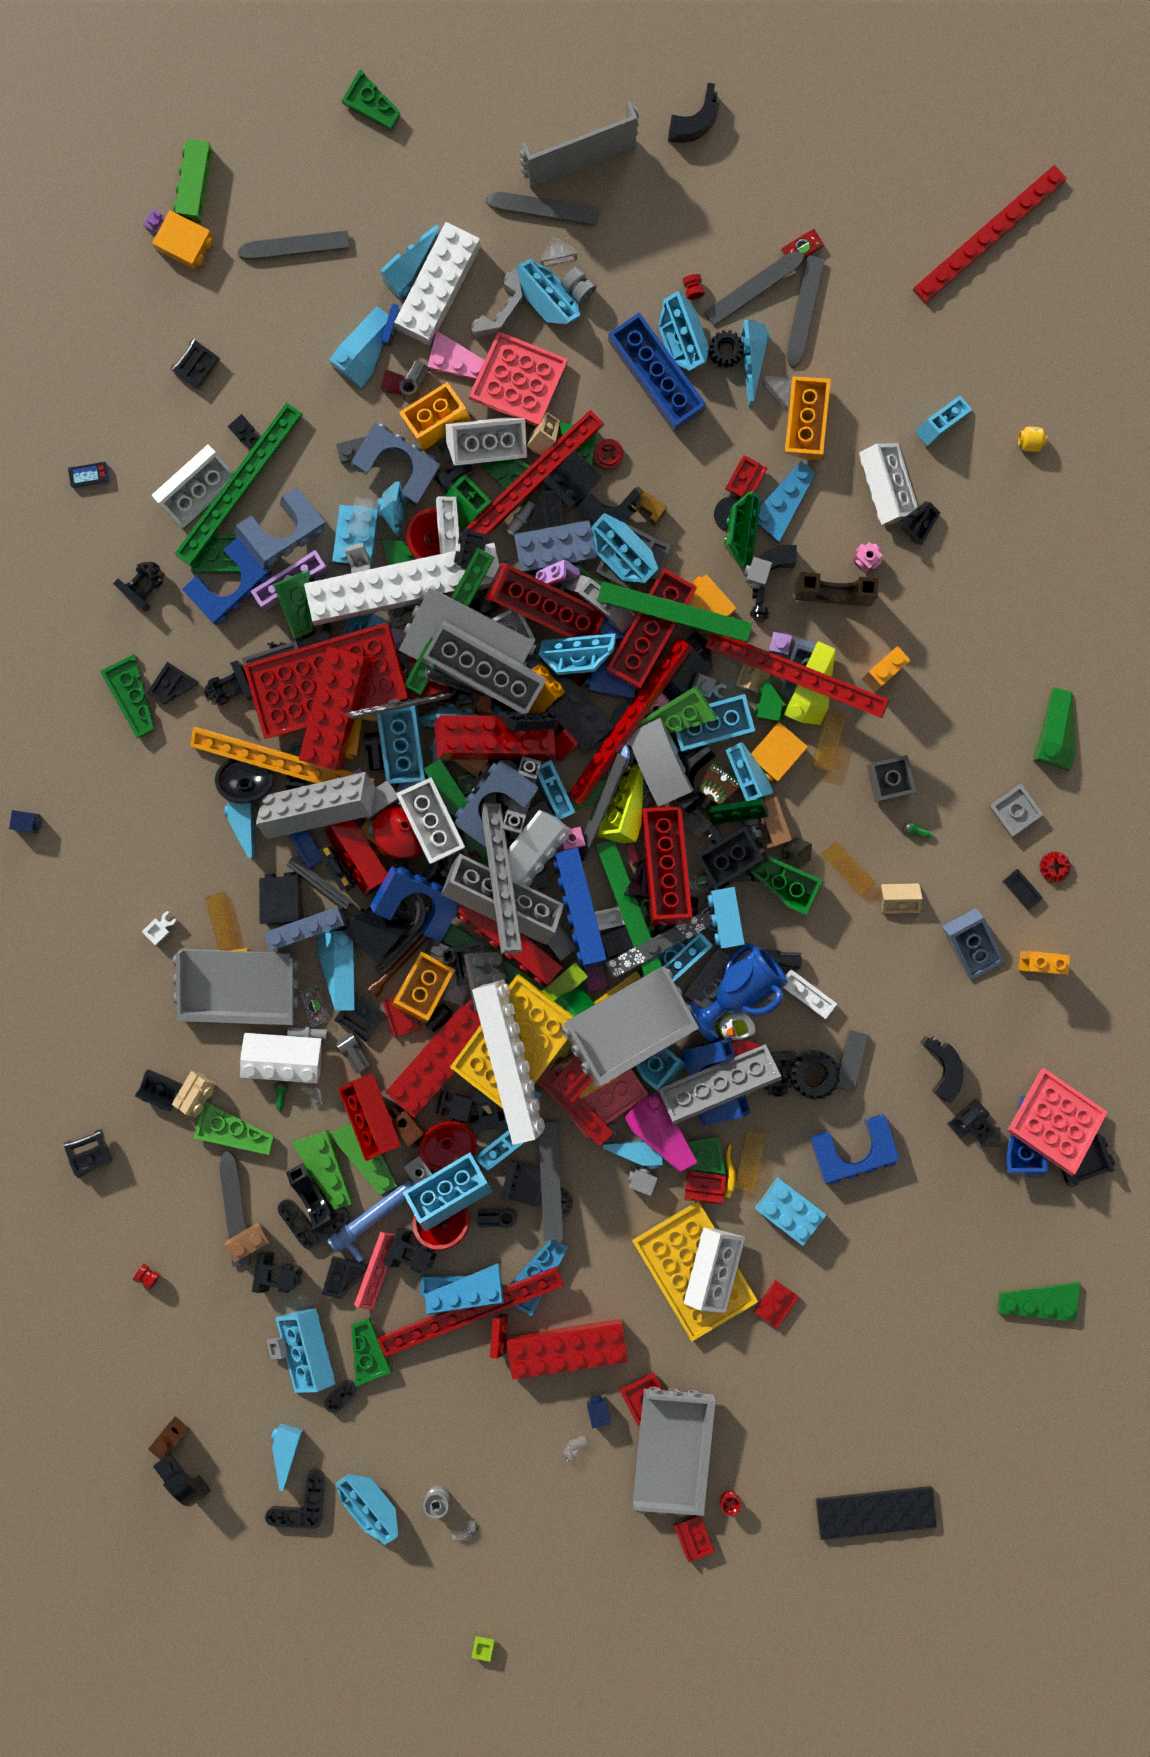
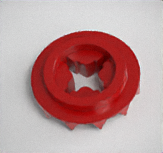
(608, 445)
(1050, 874)

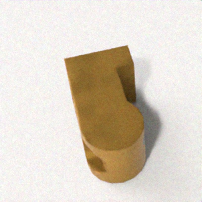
(652, 507)

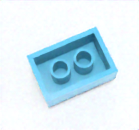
(343, 540)
(725, 918)
(790, 1211)

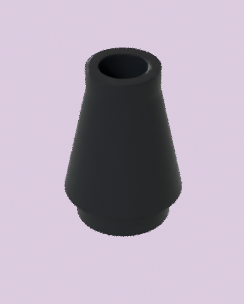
(439, 1017)

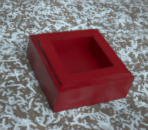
(632, 853)

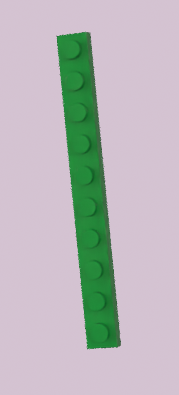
(238, 484)

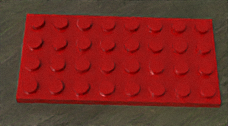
(287, 682)

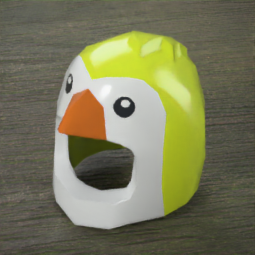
(735, 1026)

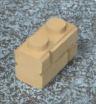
(194, 1094)

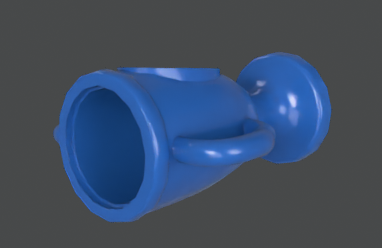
(742, 988)

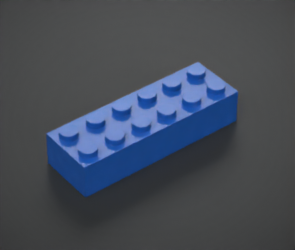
(656, 372)
(581, 908)

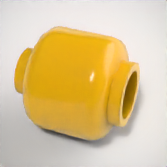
(1032, 439)

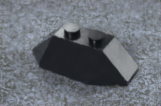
(696, 662)

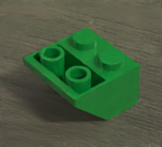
(469, 500)

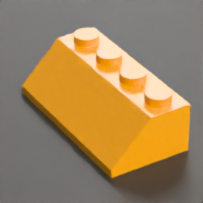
(807, 417)

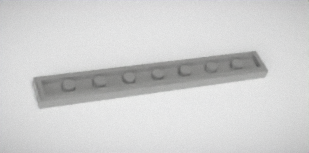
(501, 878)

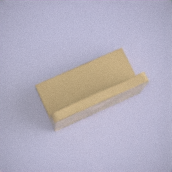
(751, 678)
(901, 898)

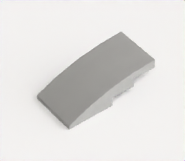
(660, 762)

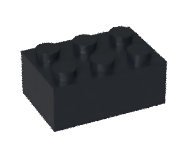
(732, 857)

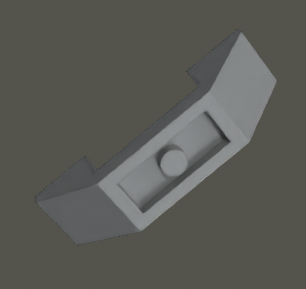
(484, 326)
(589, 590)
(517, 813)

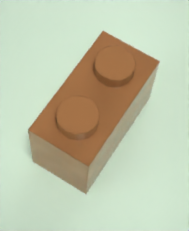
(246, 1242)

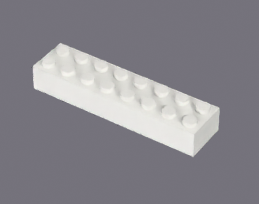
(508, 1061)

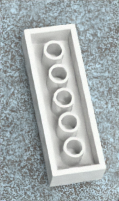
(437, 283)

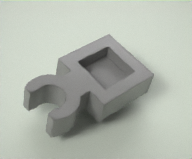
(707, 685)

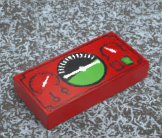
(805, 244)

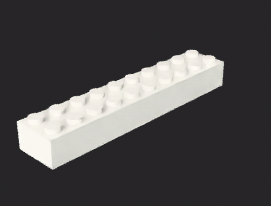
(387, 587)

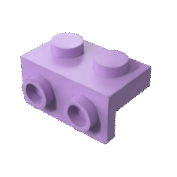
(558, 573)

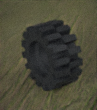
(726, 337)

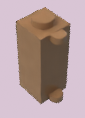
(775, 823)

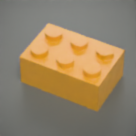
(429, 415)
(423, 987)

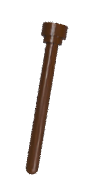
(376, 986)

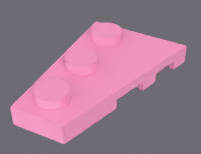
(453, 358)

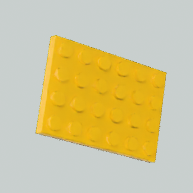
(539, 1031)
(670, 1256)

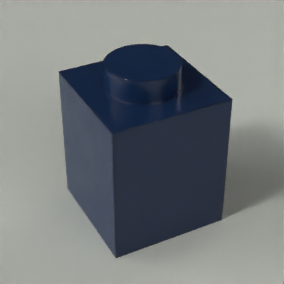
(25, 821)
(598, 1411)

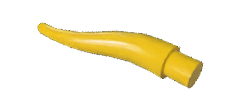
(731, 1180)

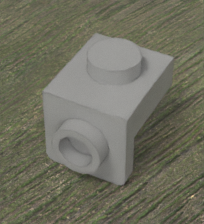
(358, 557)

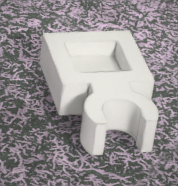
(157, 930)

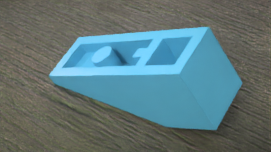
(943, 420)
(748, 773)
(553, 791)
(242, 822)
(496, 1151)
(637, 1152)
(284, 1448)

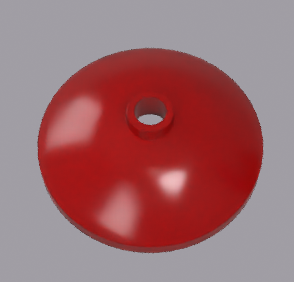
(420, 527)
(392, 837)
(441, 1153)
(444, 1239)

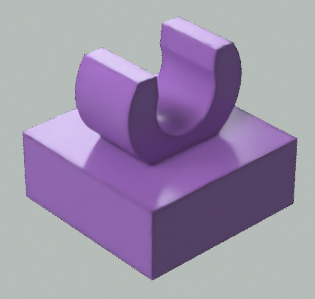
(154, 221)

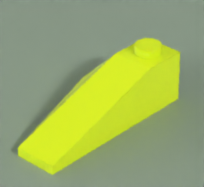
(806, 704)
(625, 812)

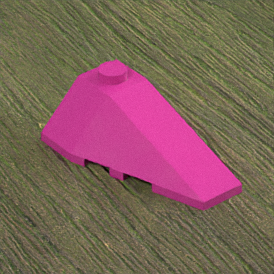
(654, 1126)

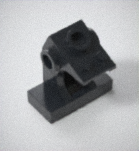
(134, 592)
(239, 679)
(781, 1087)
(972, 1120)
(486, 1121)
(422, 1257)
(288, 1275)

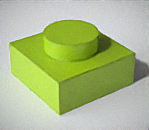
(482, 1648)

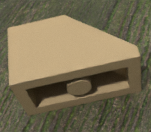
(544, 435)

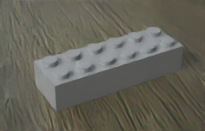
(484, 667)
(316, 805)
(471, 886)

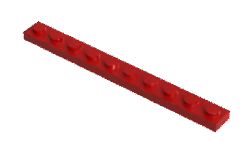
(989, 234)
(536, 473)
(799, 674)
(629, 721)
(577, 1110)
(448, 1321)

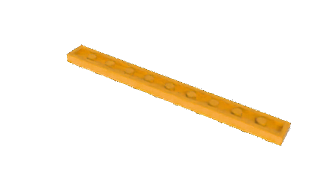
(262, 756)

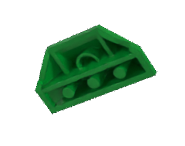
(742, 529)

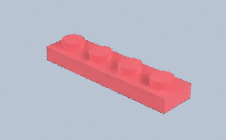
(375, 1273)

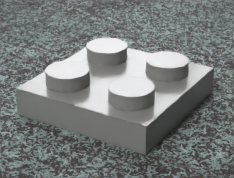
(1016, 810)

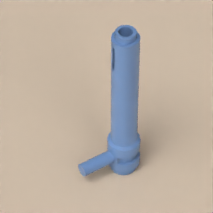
(350, 1232)

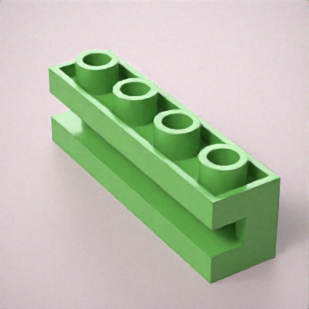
(193, 179)

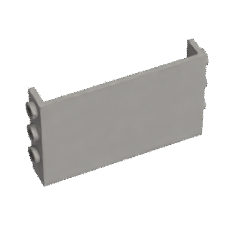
(580, 151)
(440, 607)
(236, 986)
(629, 1026)
(673, 1452)

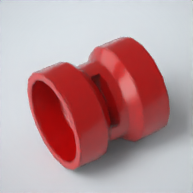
(693, 286)
(145, 1276)
(732, 1506)

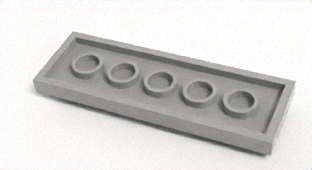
(719, 1084)

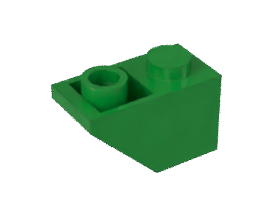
(771, 703)

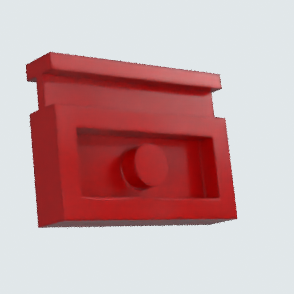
(746, 477)
(399, 1021)
(572, 1080)
(705, 1187)
(776, 1303)
(498, 1336)
(694, 1538)

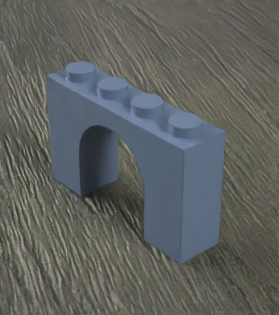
(380, 441)
(268, 549)
(501, 779)
(320, 923)

